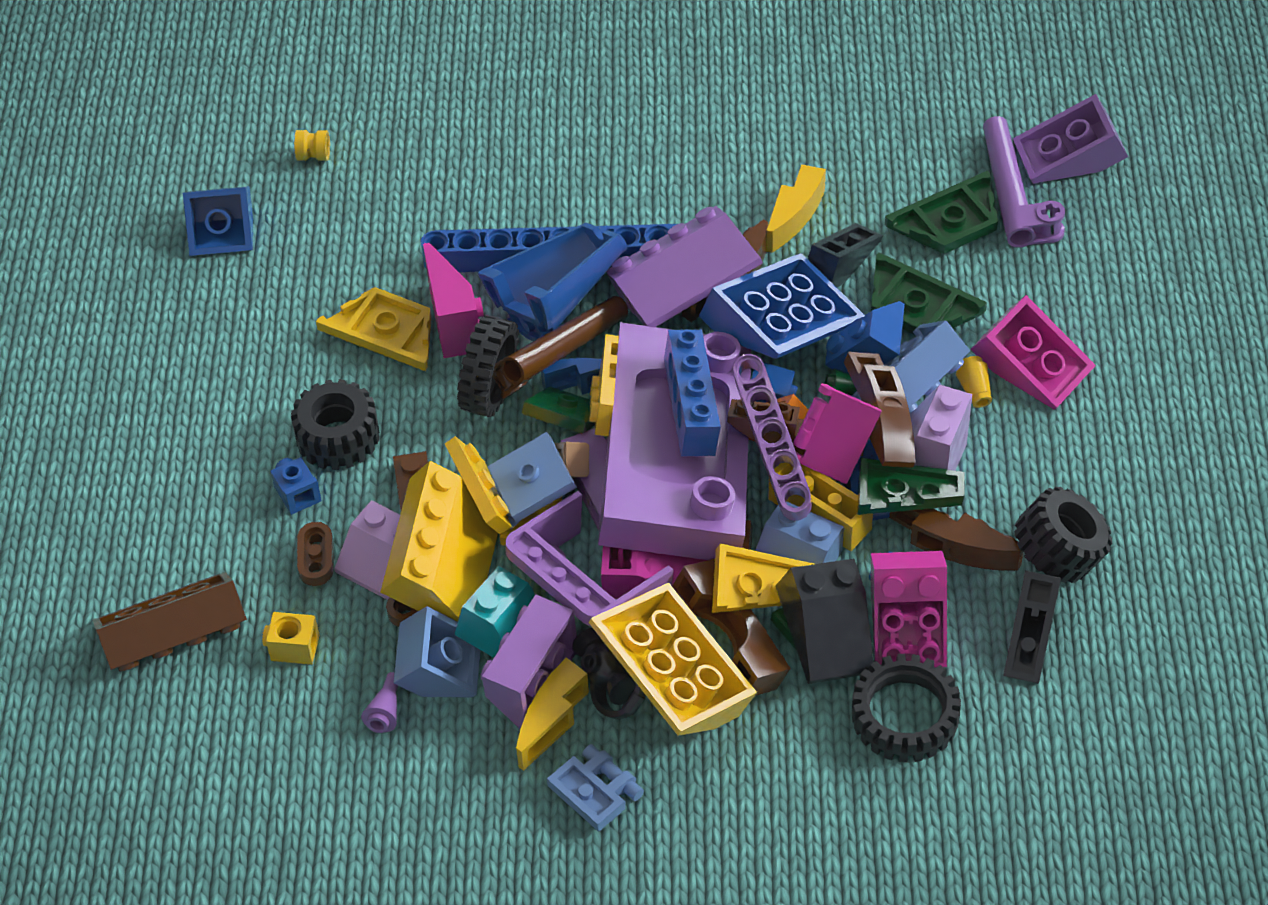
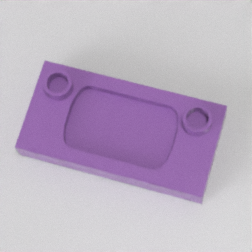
(649, 490)

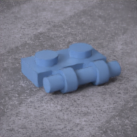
(587, 793)

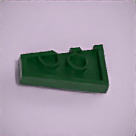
(907, 488)

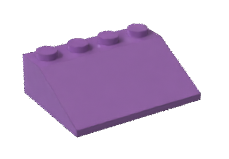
(682, 266)

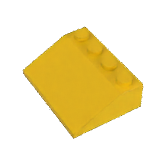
(439, 544)
(675, 661)

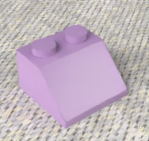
(368, 547)

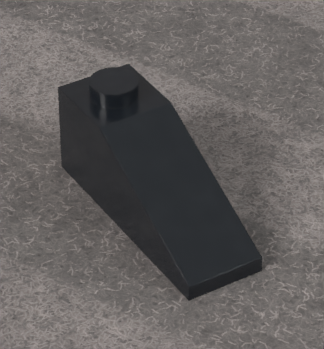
(843, 252)
(1032, 626)

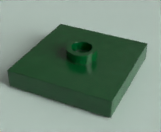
(560, 409)

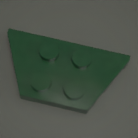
(949, 216)
(924, 296)

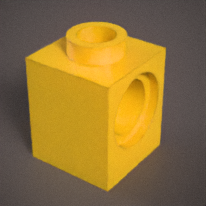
(298, 649)

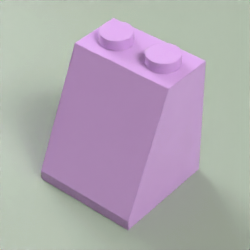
(941, 428)

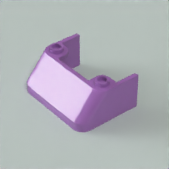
(537, 554)

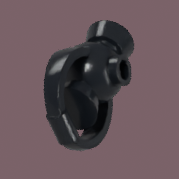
(607, 673)

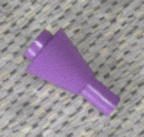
(382, 711)

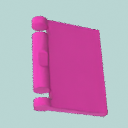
(835, 433)

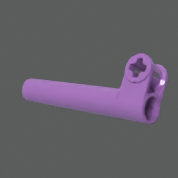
(1023, 222)

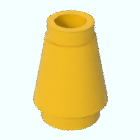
(975, 380)

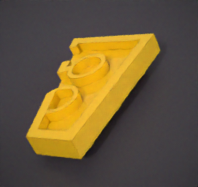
(603, 388)
(480, 484)
(747, 578)

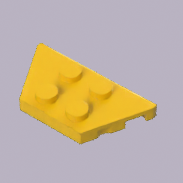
(384, 325)

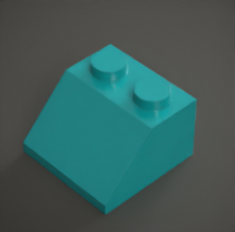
(493, 610)

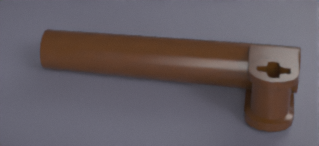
(521, 366)

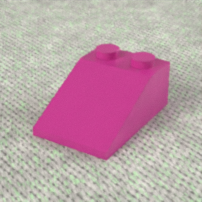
(452, 302)
(1033, 354)

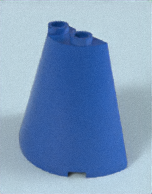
(552, 277)

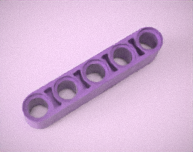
(772, 420)

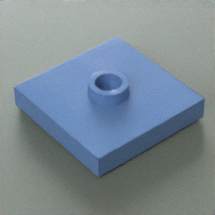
(531, 477)

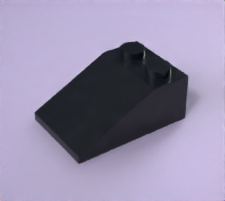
(827, 619)

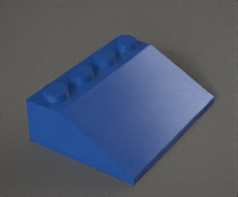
(779, 307)

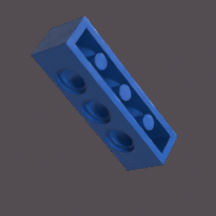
(691, 393)

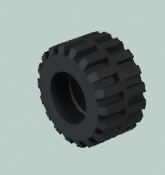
(338, 444)
(1063, 534)

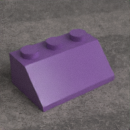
(529, 656)

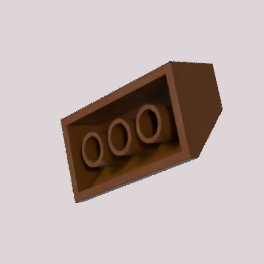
(169, 620)

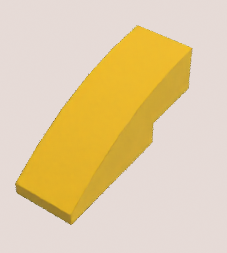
(795, 206)
(551, 711)

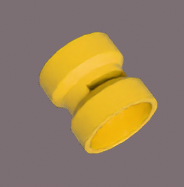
(312, 145)

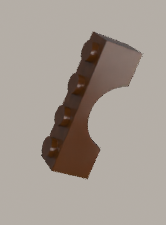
(753, 648)

